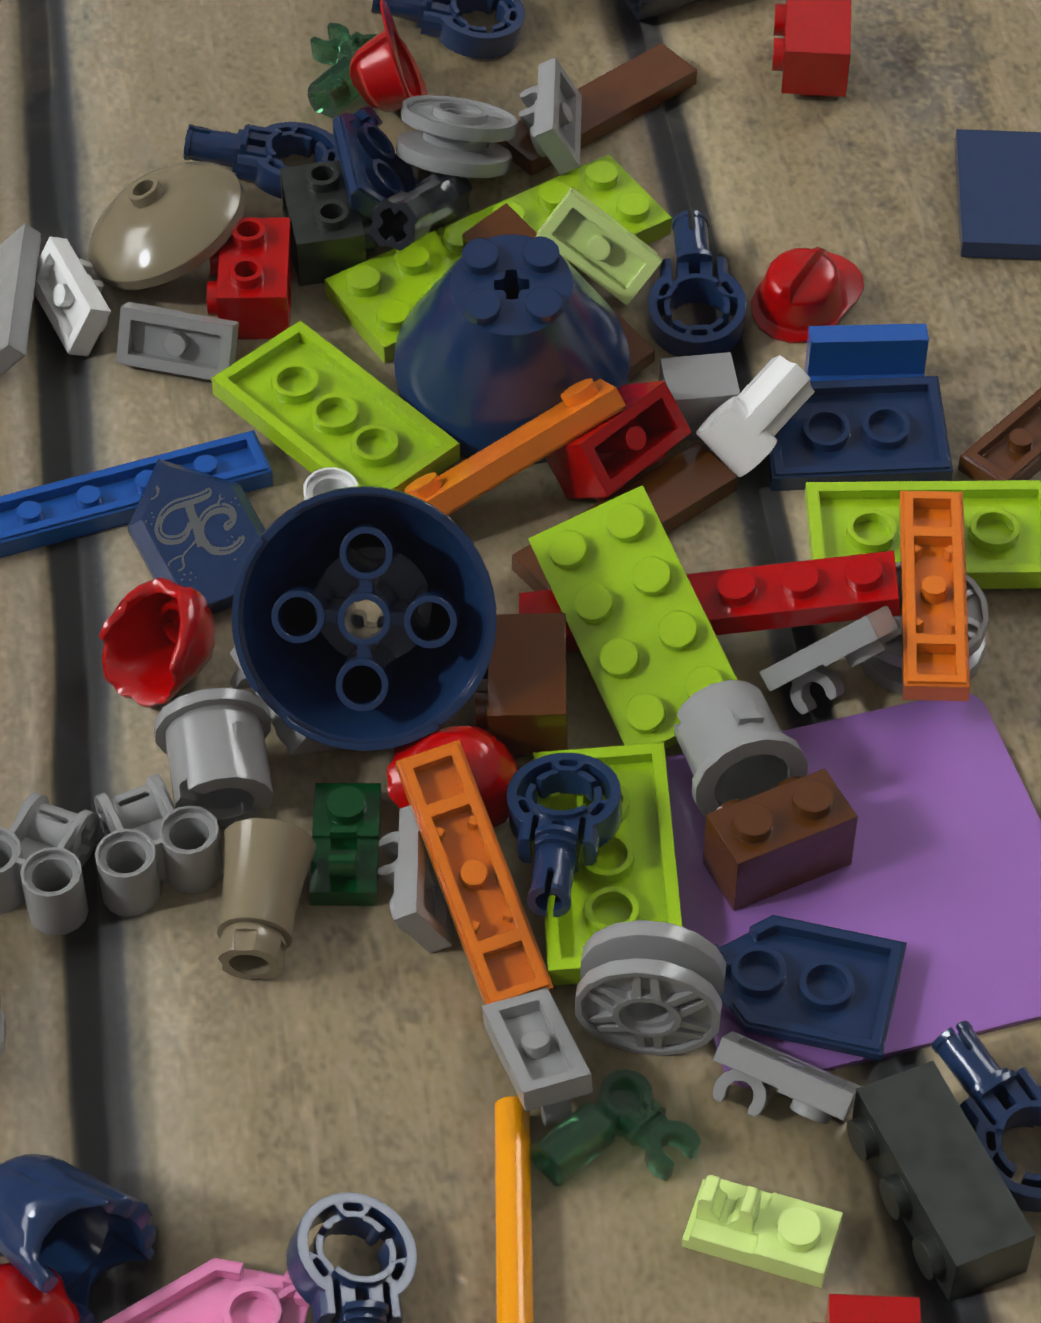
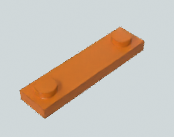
(581, 410)
(933, 596)
(473, 873)

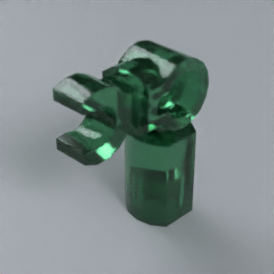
(334, 88)
(622, 1110)

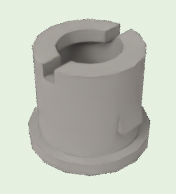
(734, 744)
(218, 752)

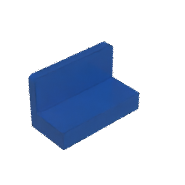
(866, 351)

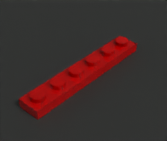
(778, 594)

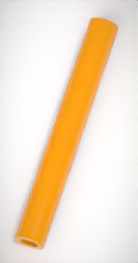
(513, 1212)

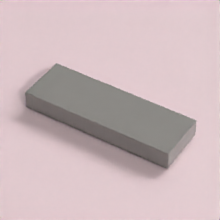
(17, 283)

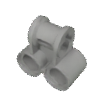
(155, 846)
(43, 856)

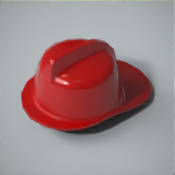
(385, 69)
(803, 291)

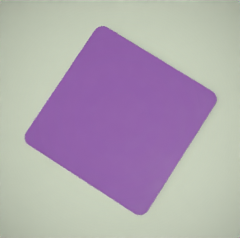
(936, 863)

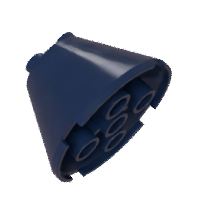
(505, 340)
(319, 655)

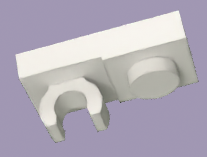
(70, 296)

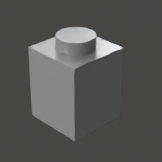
(699, 385)

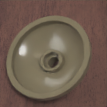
(165, 224)

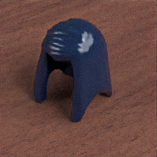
(70, 1223)

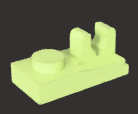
(600, 246)
(763, 1230)

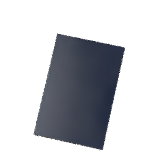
(999, 193)
(864, 434)

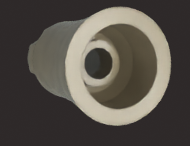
(261, 894)

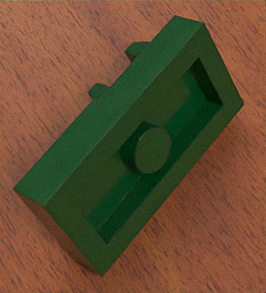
(346, 844)

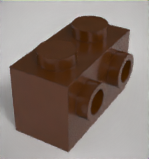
(527, 684)
(779, 838)

